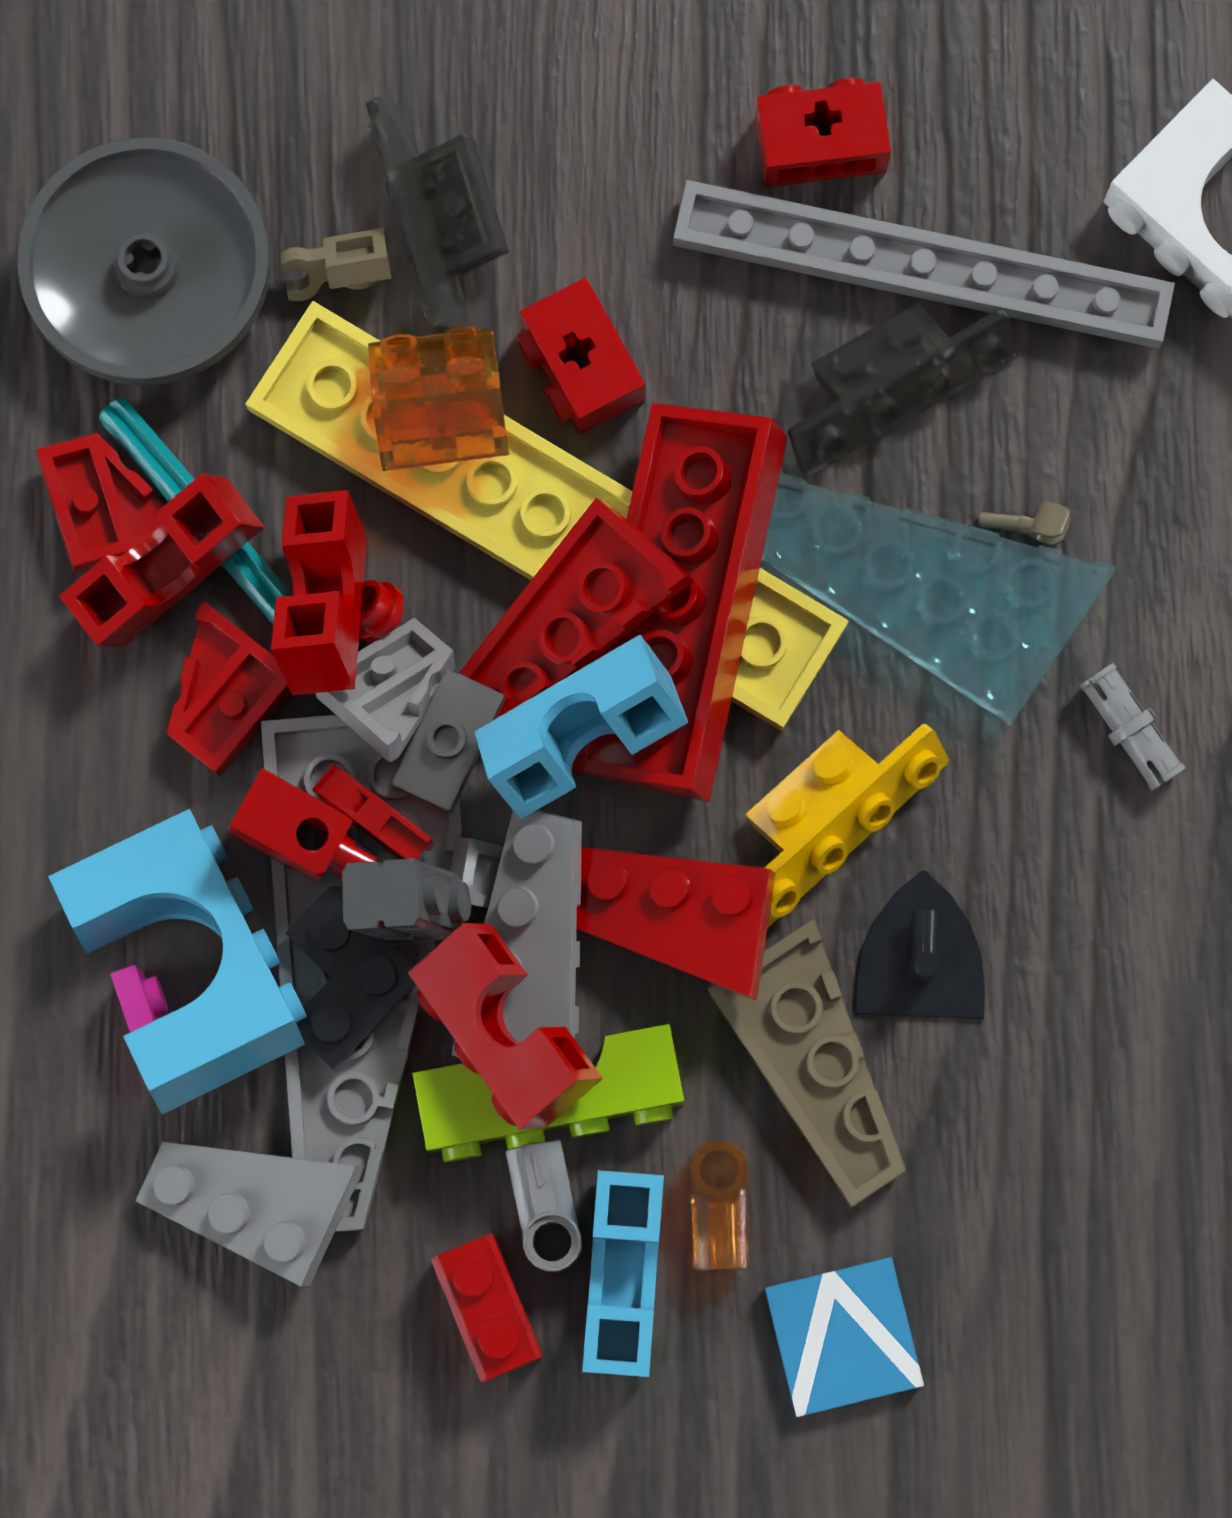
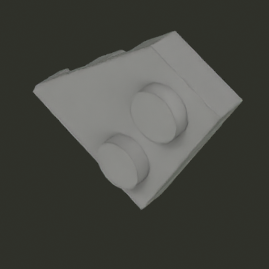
(392, 687)

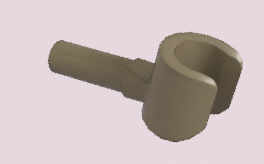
(1046, 528)

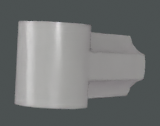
(543, 1199)

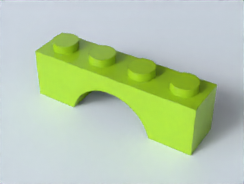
(637, 1081)

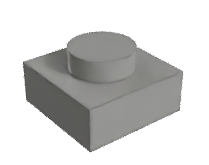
(477, 866)

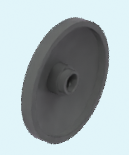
(144, 261)

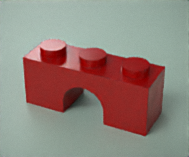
(135, 588)
(320, 624)
(466, 989)

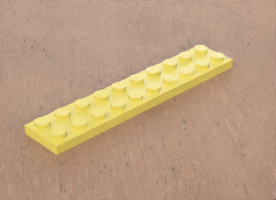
(516, 502)

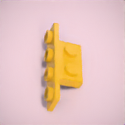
(835, 805)

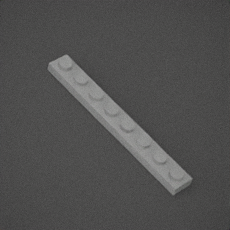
(923, 264)

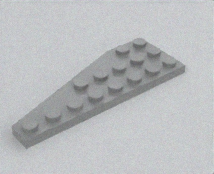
(345, 1111)

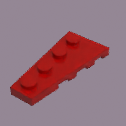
(680, 913)

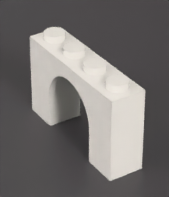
(1163, 191)

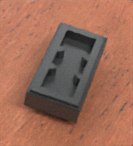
(445, 741)

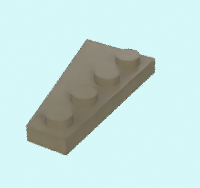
(815, 1062)

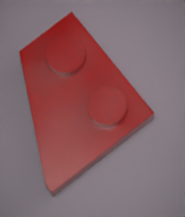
(96, 500)
(224, 692)

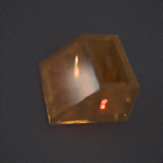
(437, 398)

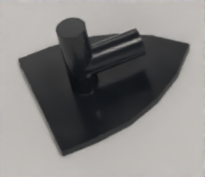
(921, 957)

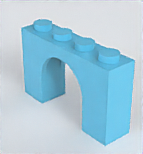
(243, 1012)

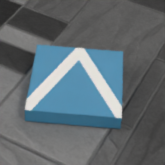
(843, 1337)

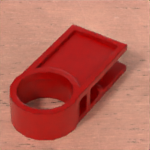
(372, 814)

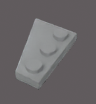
(253, 1203)

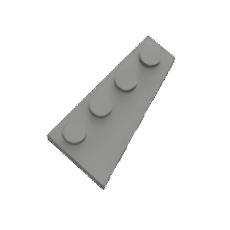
(536, 918)

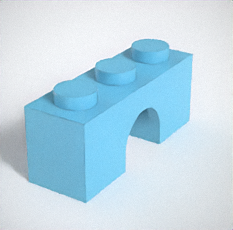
(535, 744)
(623, 1273)

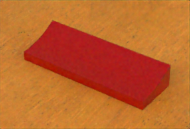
(708, 505)

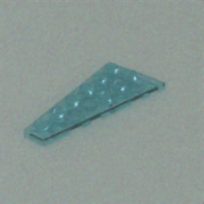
(936, 589)

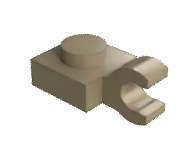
(344, 261)

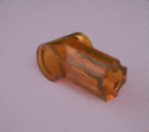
(719, 1214)

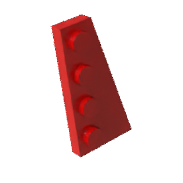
(576, 606)

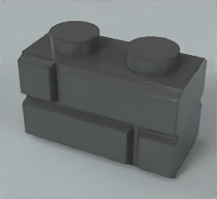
(403, 900)

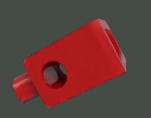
(270, 823)

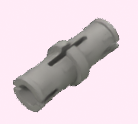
(1132, 726)

